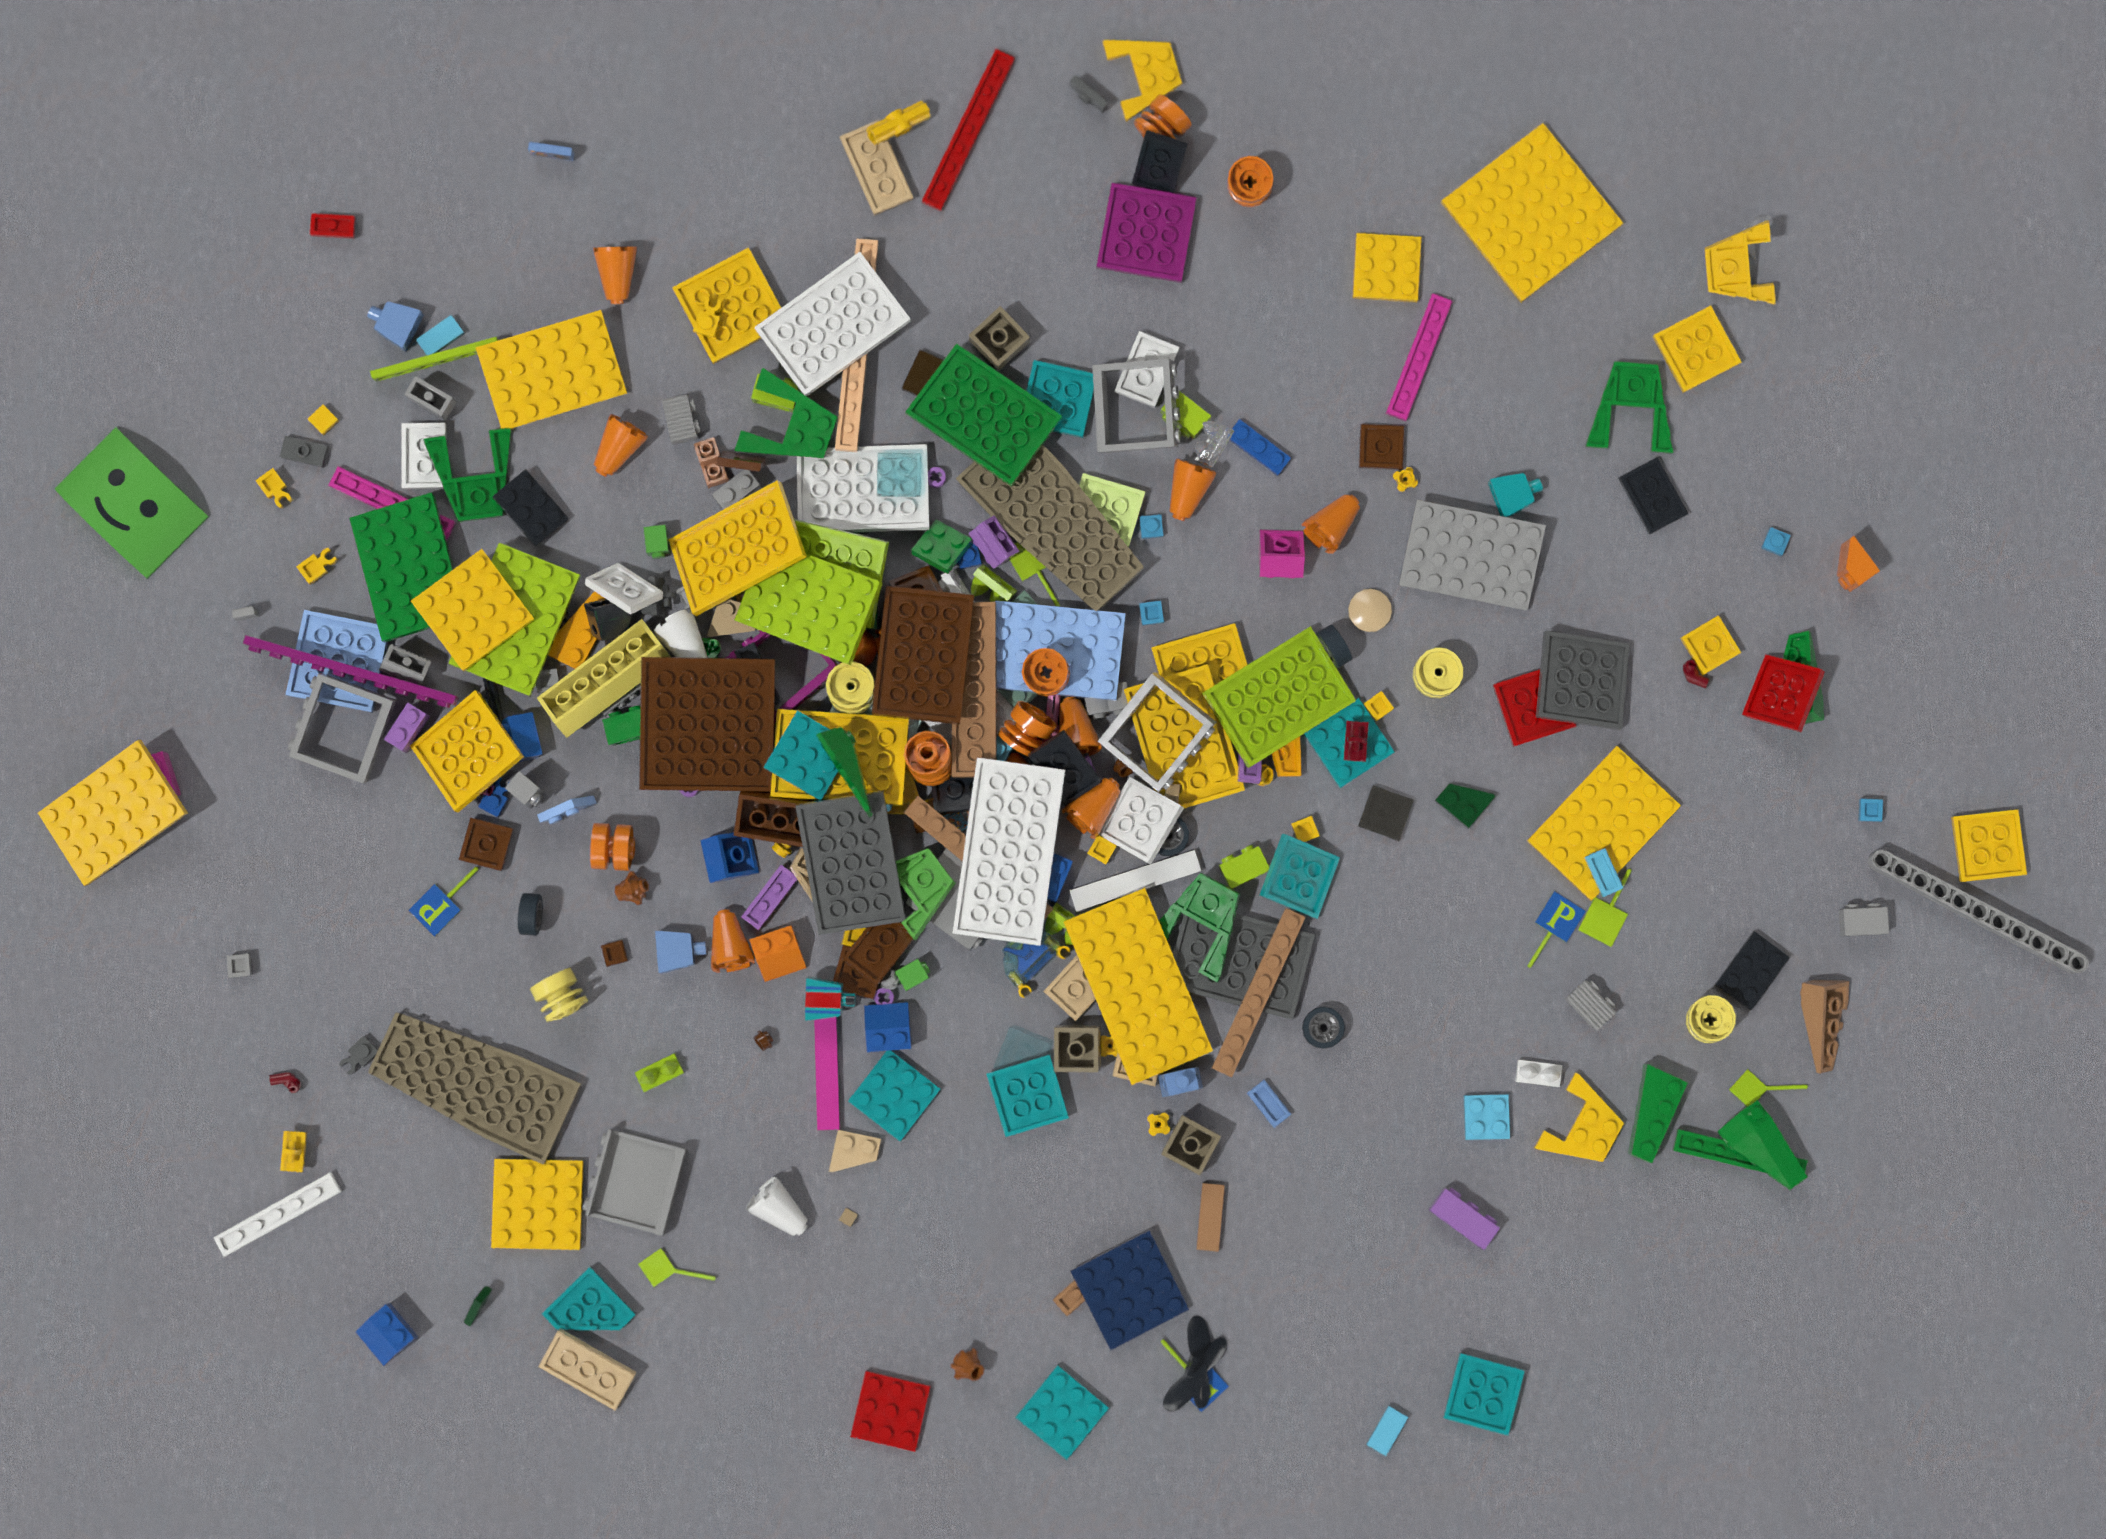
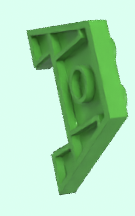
(926, 885)

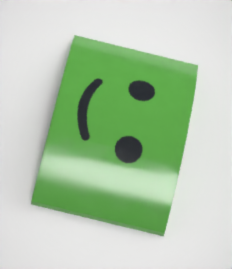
(131, 503)

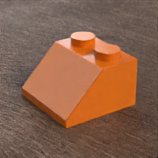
(1854, 565)
(778, 953)

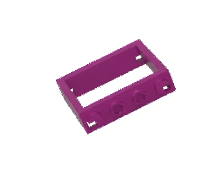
(808, 689)

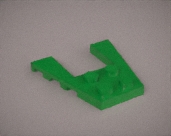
(1637, 387)
(808, 428)
(472, 495)
(1212, 906)

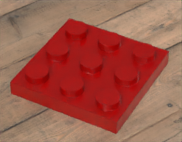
(1783, 693)
(1518, 706)
(890, 1411)

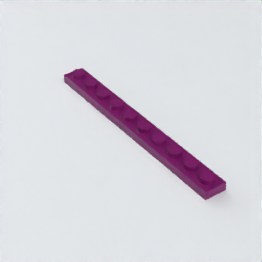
(360, 675)

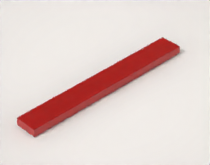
(968, 130)

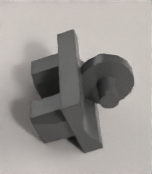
(658, 608)

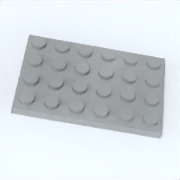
(1472, 554)

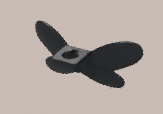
(1195, 1378)

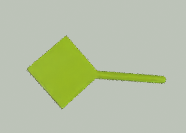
(1750, 1088)
(658, 1268)

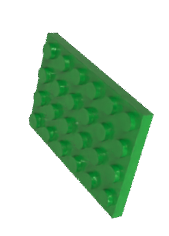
(983, 415)
(401, 557)

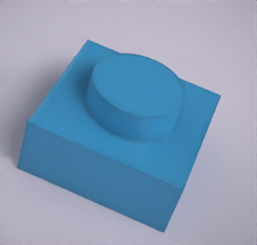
(1151, 526)
(1775, 541)
(1151, 613)
(1870, 810)

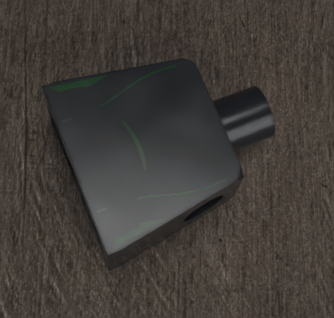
(606, 620)

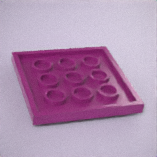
(1146, 232)

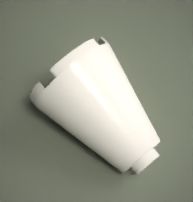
(681, 635)
(777, 1208)

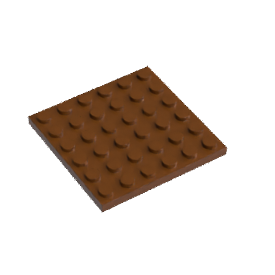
(706, 723)

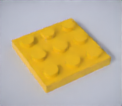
(1386, 267)
(1696, 349)
(1989, 845)

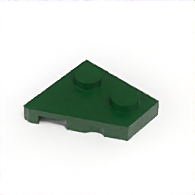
(1464, 803)

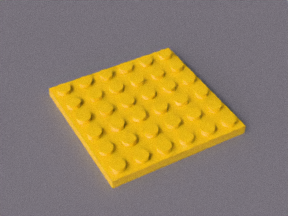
(1531, 212)

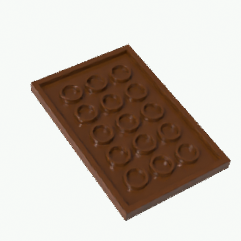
(923, 655)

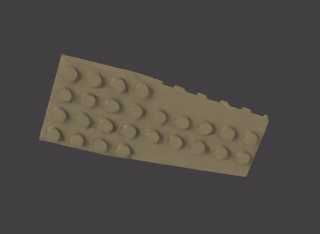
(1057, 526)
(477, 1085)

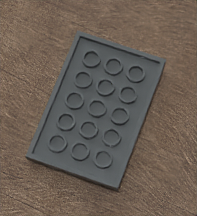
(850, 863)
(1244, 953)

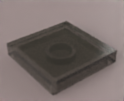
(1385, 813)

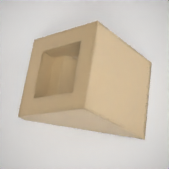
(1173, 792)
(848, 1217)

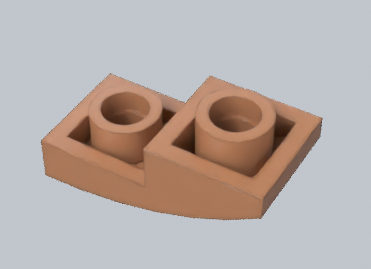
(707, 455)

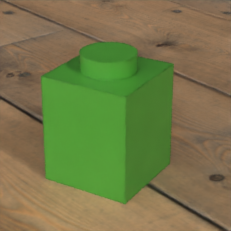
(656, 541)
(913, 974)

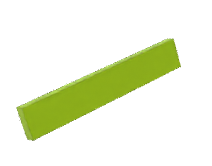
(428, 361)

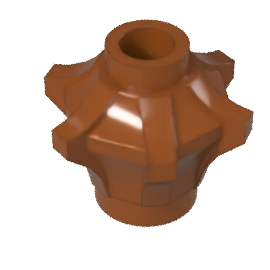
(632, 889)
(967, 1365)

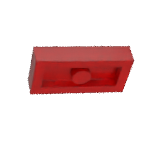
(332, 226)

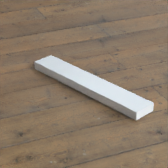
(1134, 880)
(277, 1214)

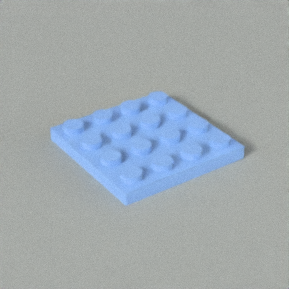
(339, 640)

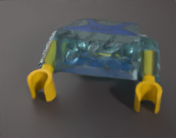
(1025, 960)

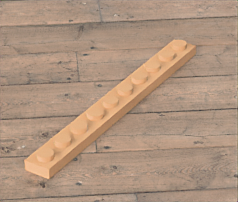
(854, 377)

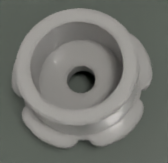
(890, 980)

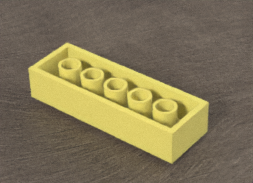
(600, 679)

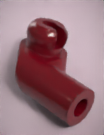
(1692, 675)
(286, 1079)

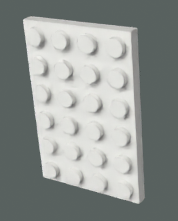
(832, 324)
(843, 492)

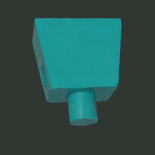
(1513, 493)

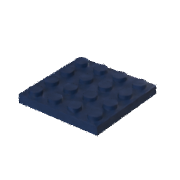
(1129, 1290)

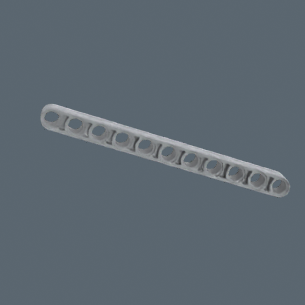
(1988, 912)

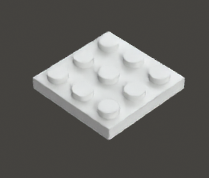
(1140, 820)

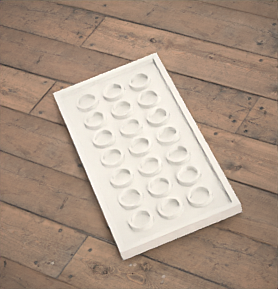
(1008, 851)

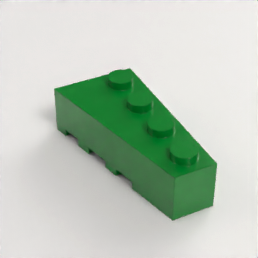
(622, 727)
(1654, 1111)

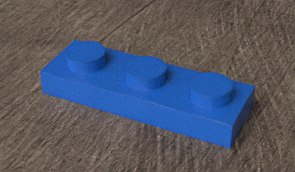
(1259, 447)

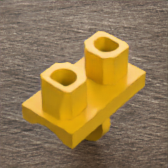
(293, 1151)

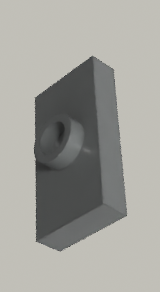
(1088, 94)
(304, 451)

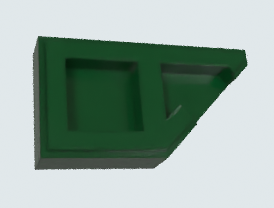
(477, 1305)

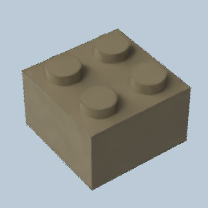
(999, 338)
(1077, 1048)
(1190, 1145)

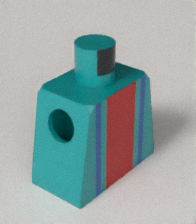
(825, 999)

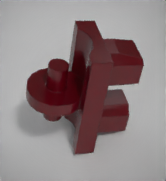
(1355, 741)

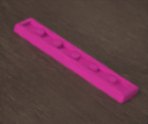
(1419, 357)
(373, 494)
(827, 1074)

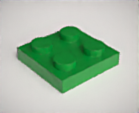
(941, 546)

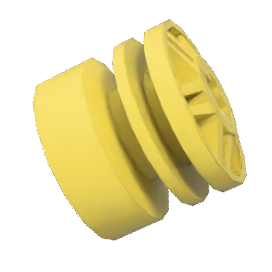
(558, 995)
(1718, 1009)

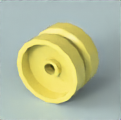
(1425, 677)
(846, 700)

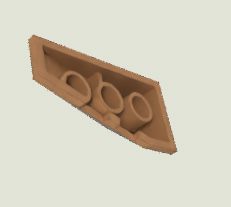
(1822, 1010)

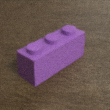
(1464, 1218)

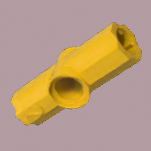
(898, 122)

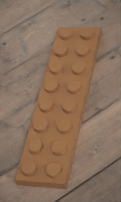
(978, 725)

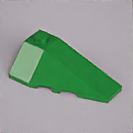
(1801, 650)
(844, 756)
(1760, 1141)

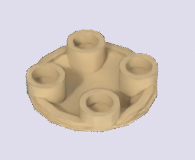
(1370, 610)

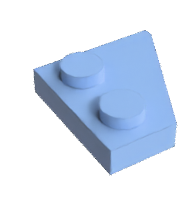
(567, 808)

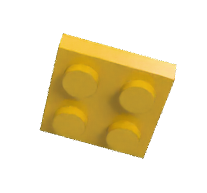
(1710, 645)

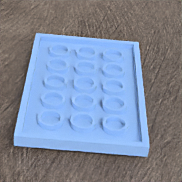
(1085, 638)

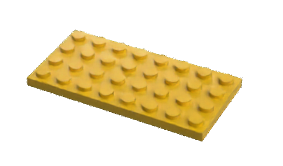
(1138, 986)

